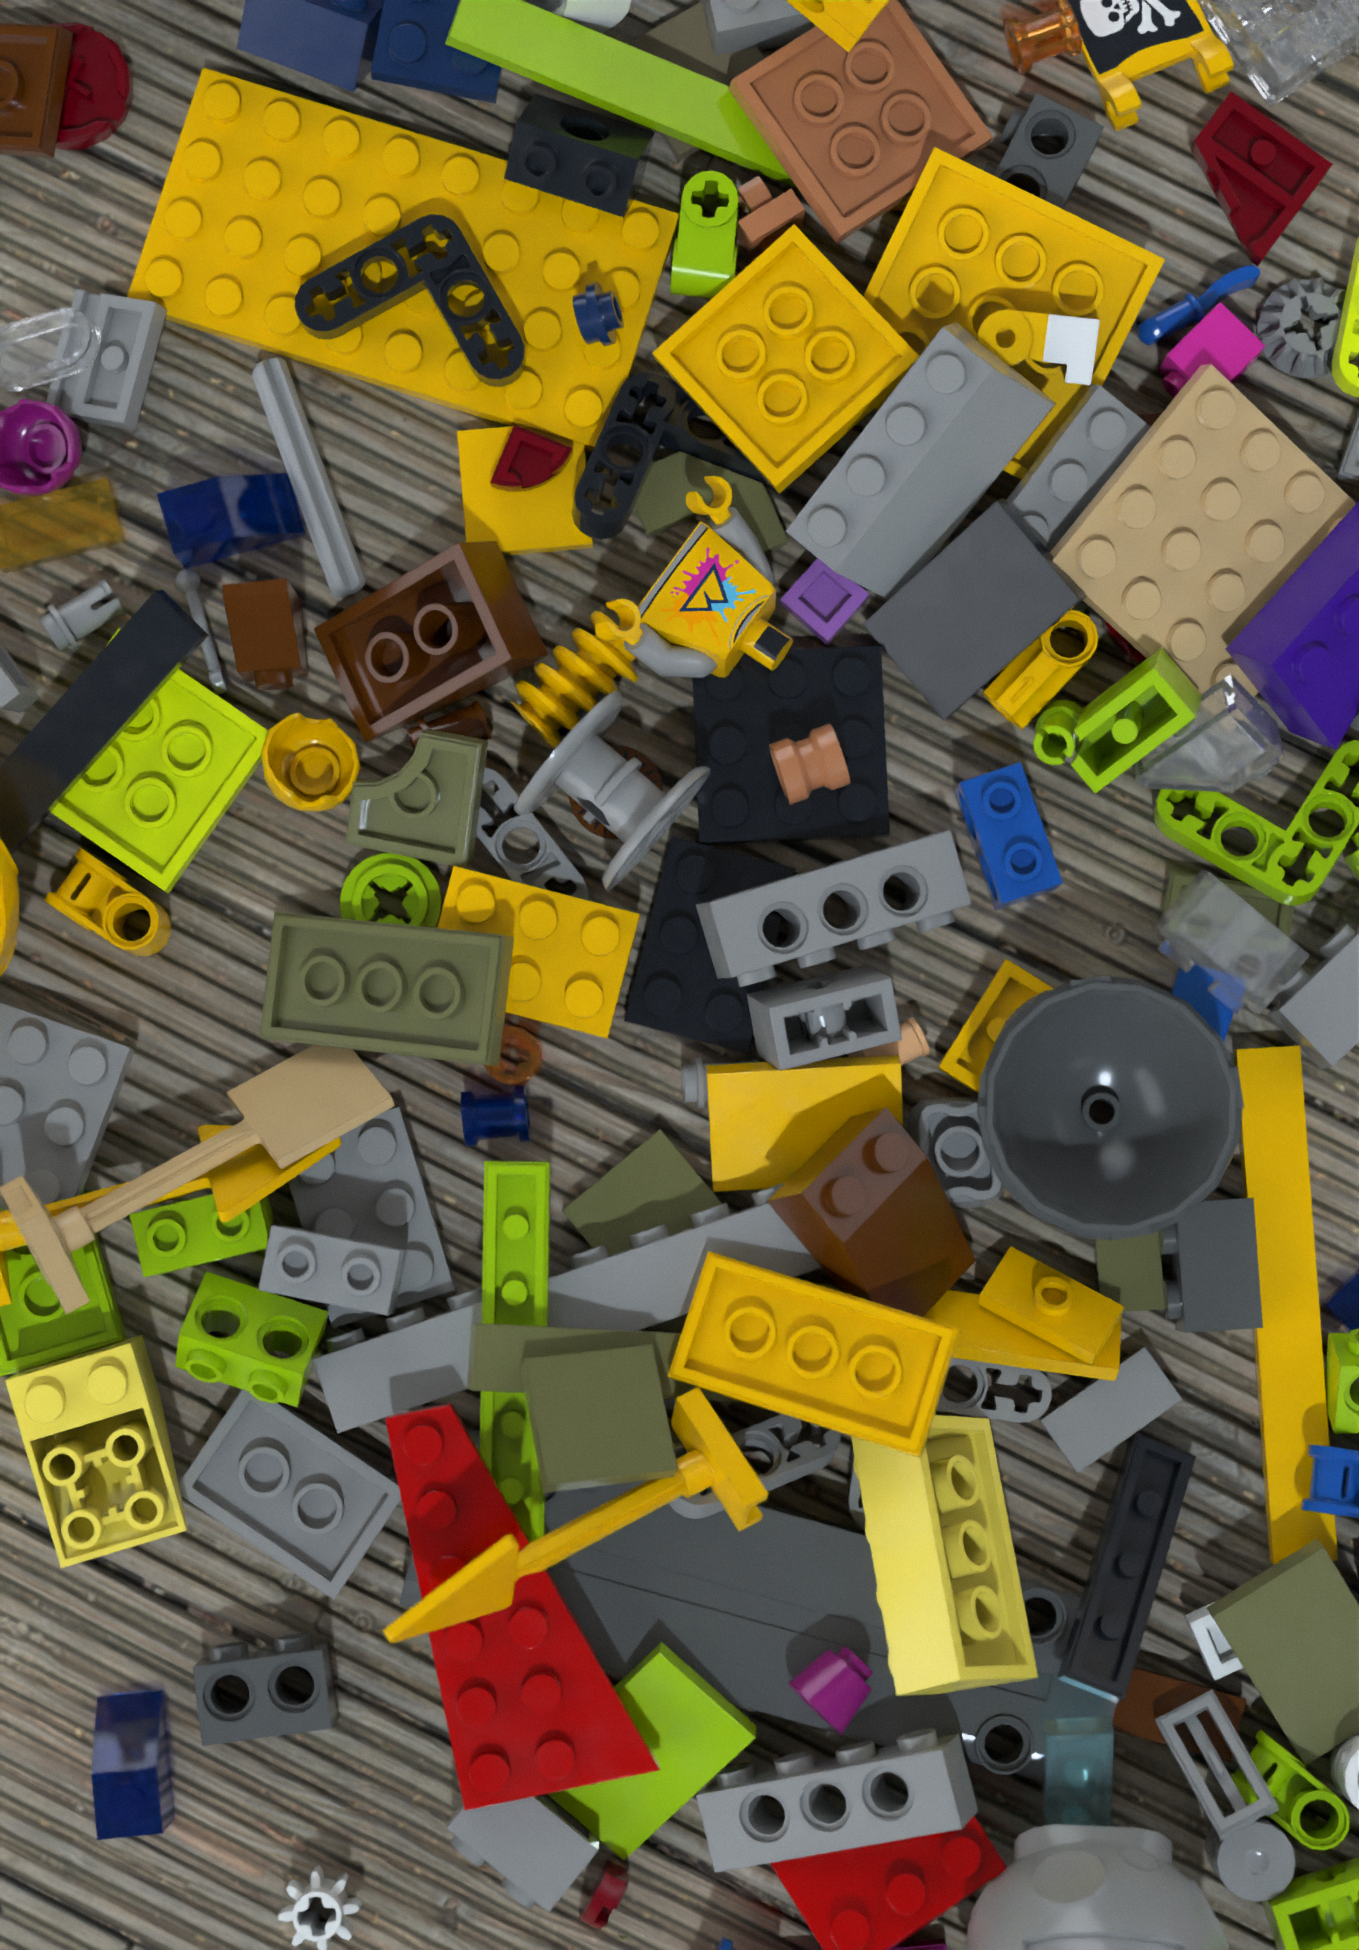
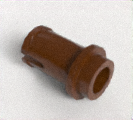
(466, 721)

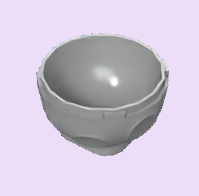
(1093, 1893)

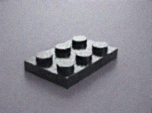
(675, 976)

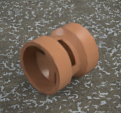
(809, 764)

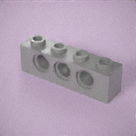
(924, 865)
(746, 1835)

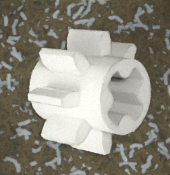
(332, 1896)

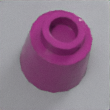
(834, 1686)

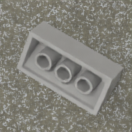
(920, 463)

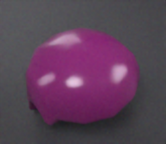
(37, 448)

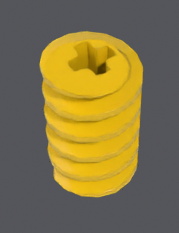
(575, 682)

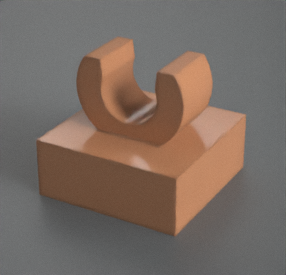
(765, 216)

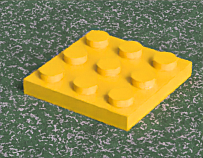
(787, 358)

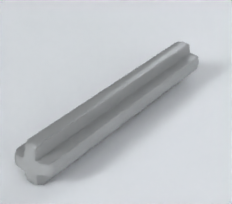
(308, 477)

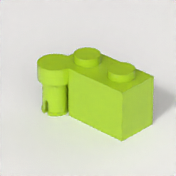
(1119, 723)

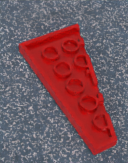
(515, 1685)

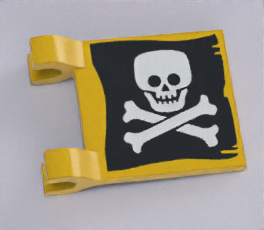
(1142, 37)

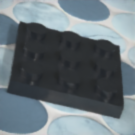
(760, 706)

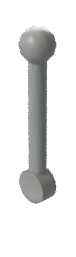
(188, 582)

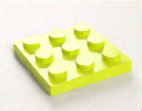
(166, 780)

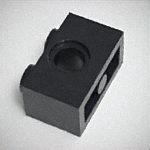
(579, 155)

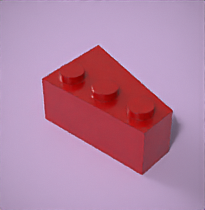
(888, 1889)

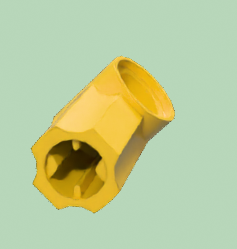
(1039, 673)

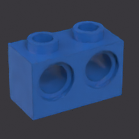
(1007, 836)

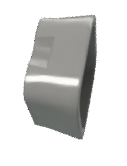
(952, 1140)

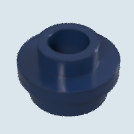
(598, 314)

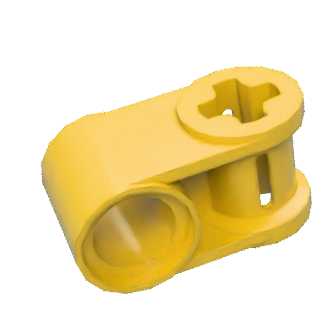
(102, 901)

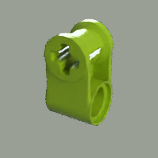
(705, 246)
(1292, 1789)

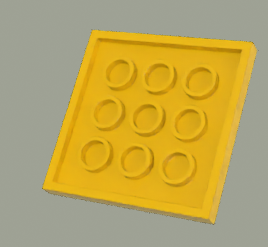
(990, 247)

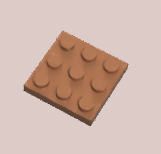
(858, 121)

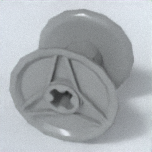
(610, 789)

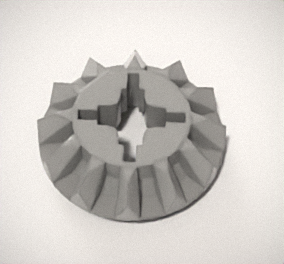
(1282, 310)

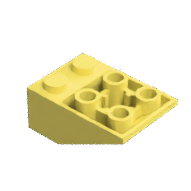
(99, 1450)

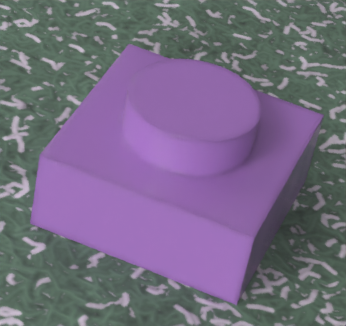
(823, 600)

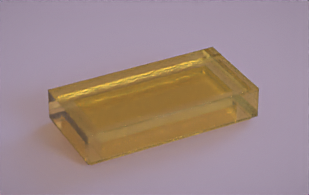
(58, 525)

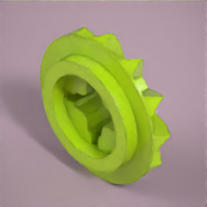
(391, 872)

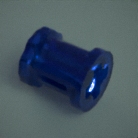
(495, 1116)

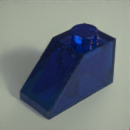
(229, 516)
(131, 1766)

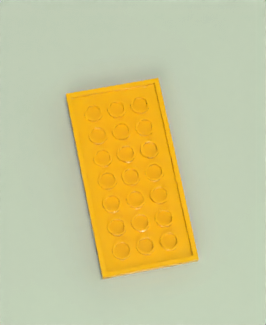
(289, 187)

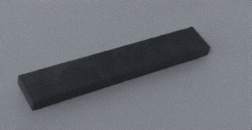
(93, 714)

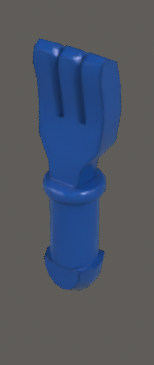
(1193, 309)

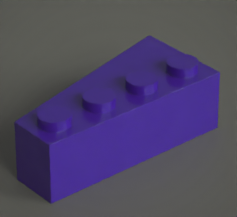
(1306, 641)

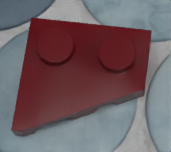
(1256, 173)

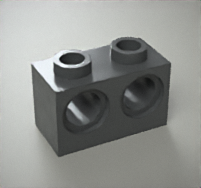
(1041, 174)
(270, 1707)

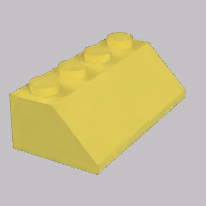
(945, 1561)

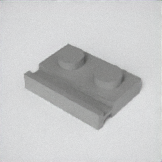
(117, 380)

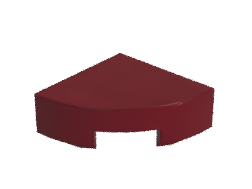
(529, 461)
(605, 1895)

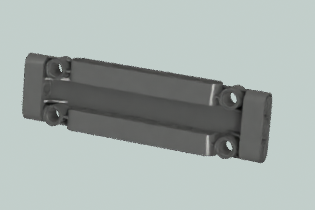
(769, 1603)

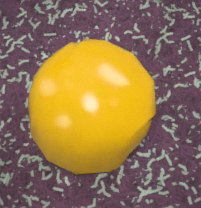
(309, 763)

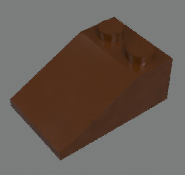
(430, 638)
(876, 1216)

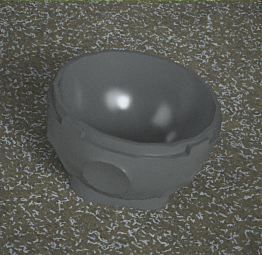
(1169, 1098)

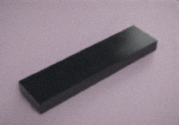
(1126, 1568)

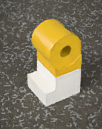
(1044, 338)

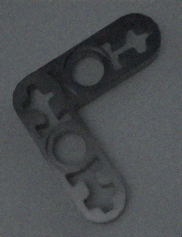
(436, 276)
(663, 426)

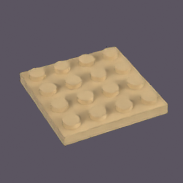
(1200, 528)

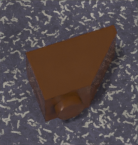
(266, 632)

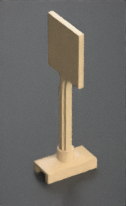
(284, 1109)

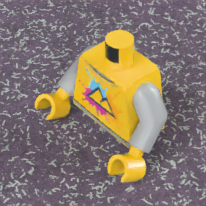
(707, 600)

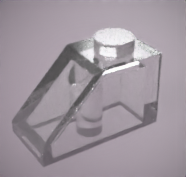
(1219, 748)

